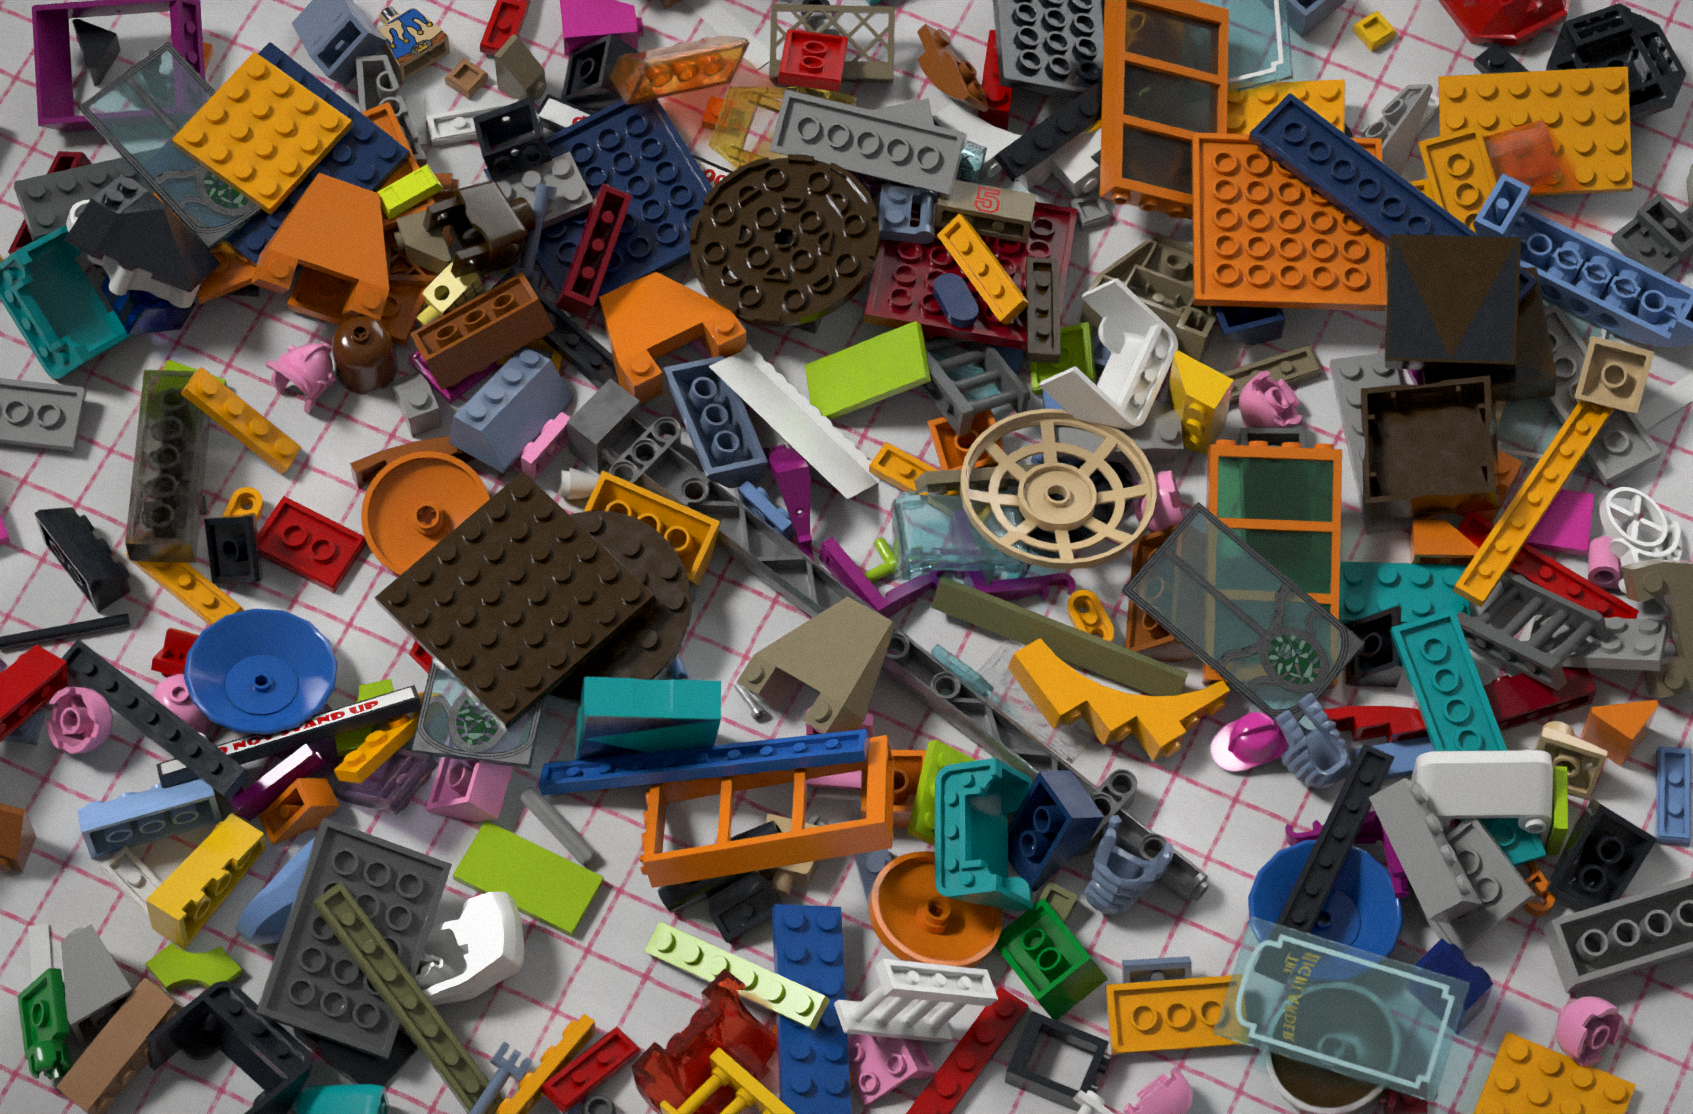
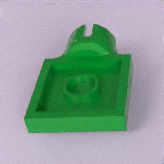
(45, 1025)

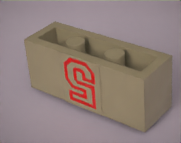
(989, 210)

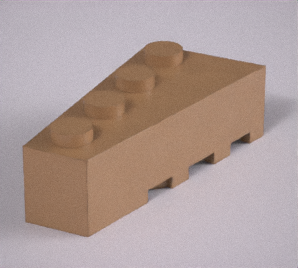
(118, 1049)

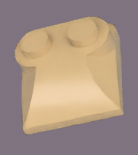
(1614, 375)
(1580, 757)

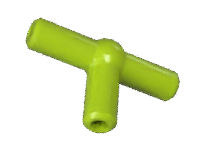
(885, 568)

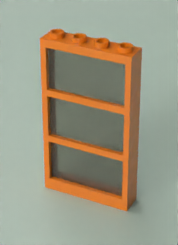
(1159, 86)

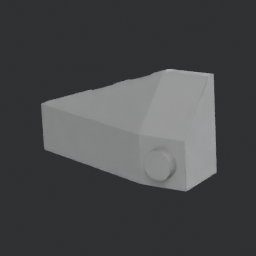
(1400, 125)
(1157, 437)

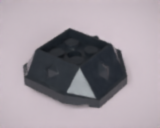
(1623, 39)

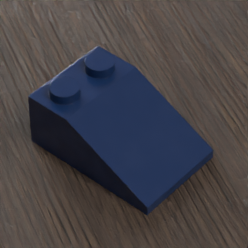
(1050, 826)

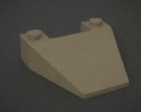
(1162, 279)
(1675, 582)
(832, 655)

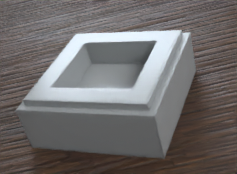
(1091, 211)

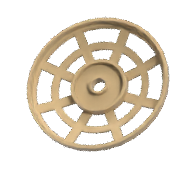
(1061, 479)

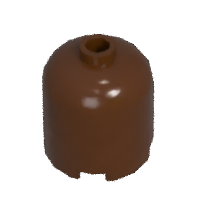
(364, 354)

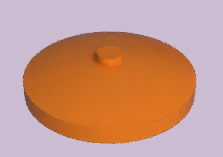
(417, 505)
(925, 925)

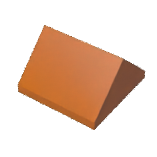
(953, 449)
(1619, 727)

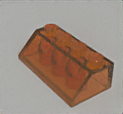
(678, 68)

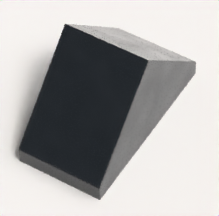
(98, 48)

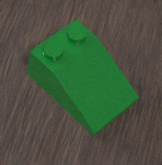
(1049, 959)

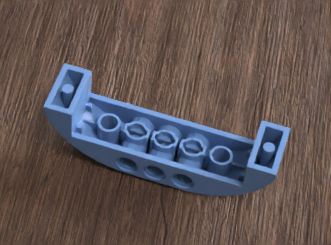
(1588, 275)

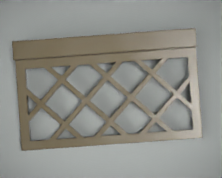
(854, 70)

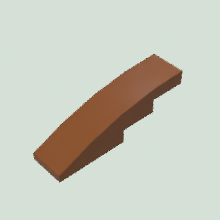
(368, 467)

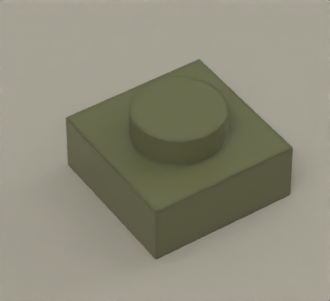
(1060, 900)

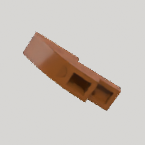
(947, 71)

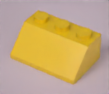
(1199, 399)

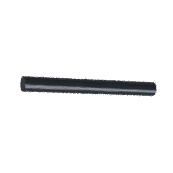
(64, 631)

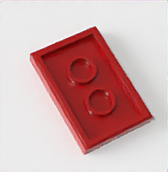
(812, 60)
(309, 544)

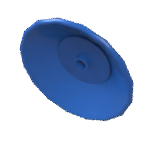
(255, 650)
(1358, 908)

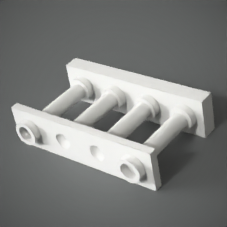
(916, 981)

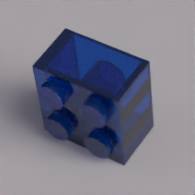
(144, 312)
(1451, 961)

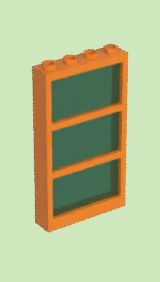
(1285, 508)

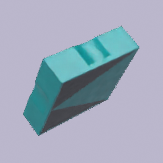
(645, 716)

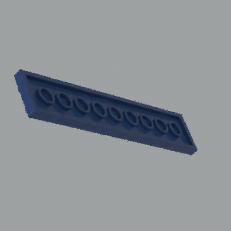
(1355, 178)

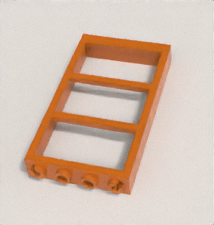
(771, 850)

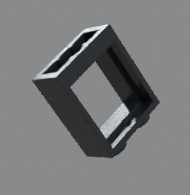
(494, 130)
(1044, 1087)

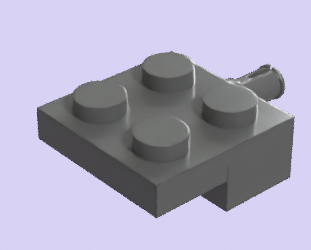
(1657, 236)

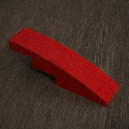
(1378, 721)

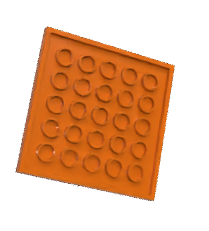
(1273, 237)

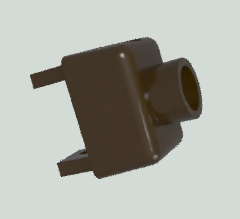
(485, 226)

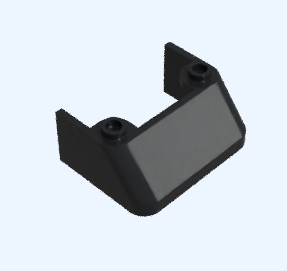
(227, 1022)

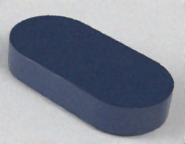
(955, 300)

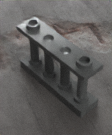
(947, 393)
(1526, 655)

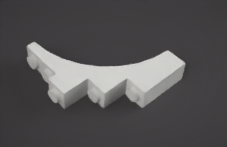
(1072, 164)

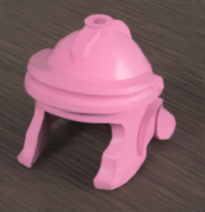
(307, 368)

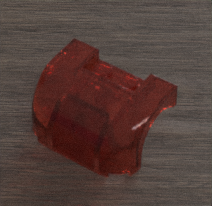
(685, 1063)

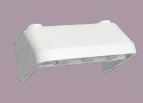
(1138, 362)
(1489, 786)

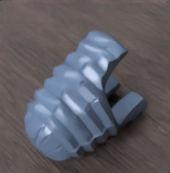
(1317, 754)
(1121, 876)

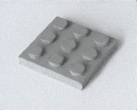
(1492, 877)

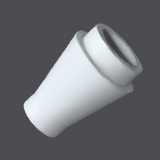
(576, 484)

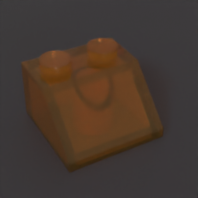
(1524, 154)

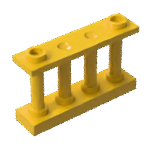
(748, 1090)

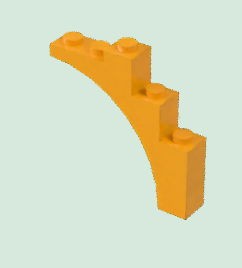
(1111, 714)

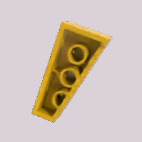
(204, 880)

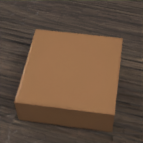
(466, 78)

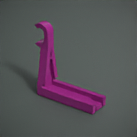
(795, 487)
(849, 574)
(1018, 587)
(269, 787)
(1370, 832)

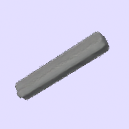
(558, 826)

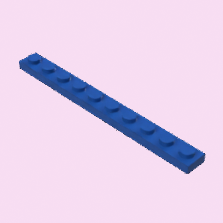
(704, 762)

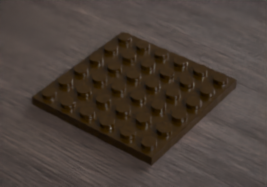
(515, 599)

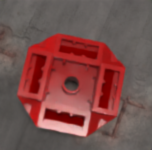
(1505, 20)

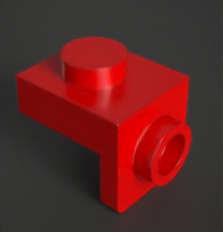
(173, 656)

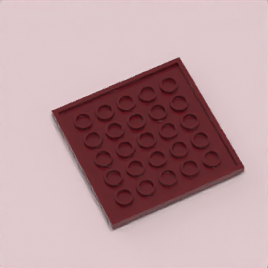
(907, 271)

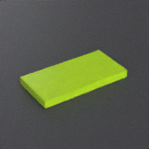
(868, 371)
(536, 878)

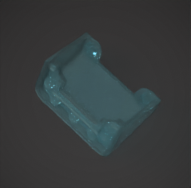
(938, 535)

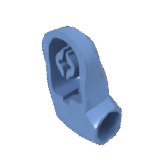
(269, 910)

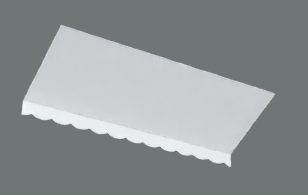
(797, 421)

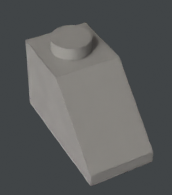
(416, 403)

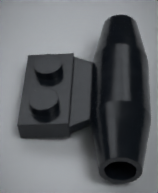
(735, 900)

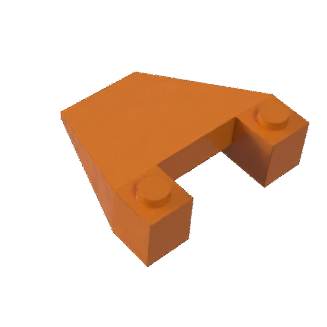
(334, 232)
(656, 318)

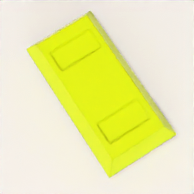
(409, 191)

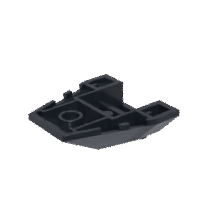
(143, 233)

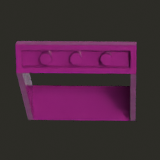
(53, 50)

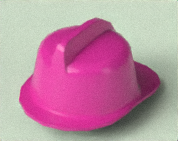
(1248, 743)

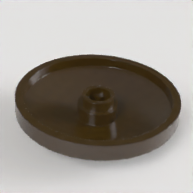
(1319, 1089)

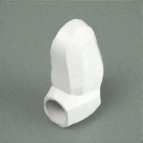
(472, 952)

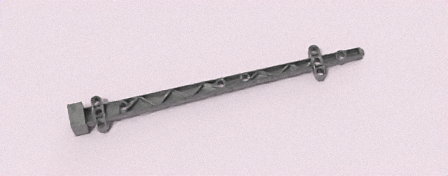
(611, 432)

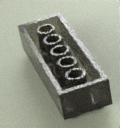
(167, 471)

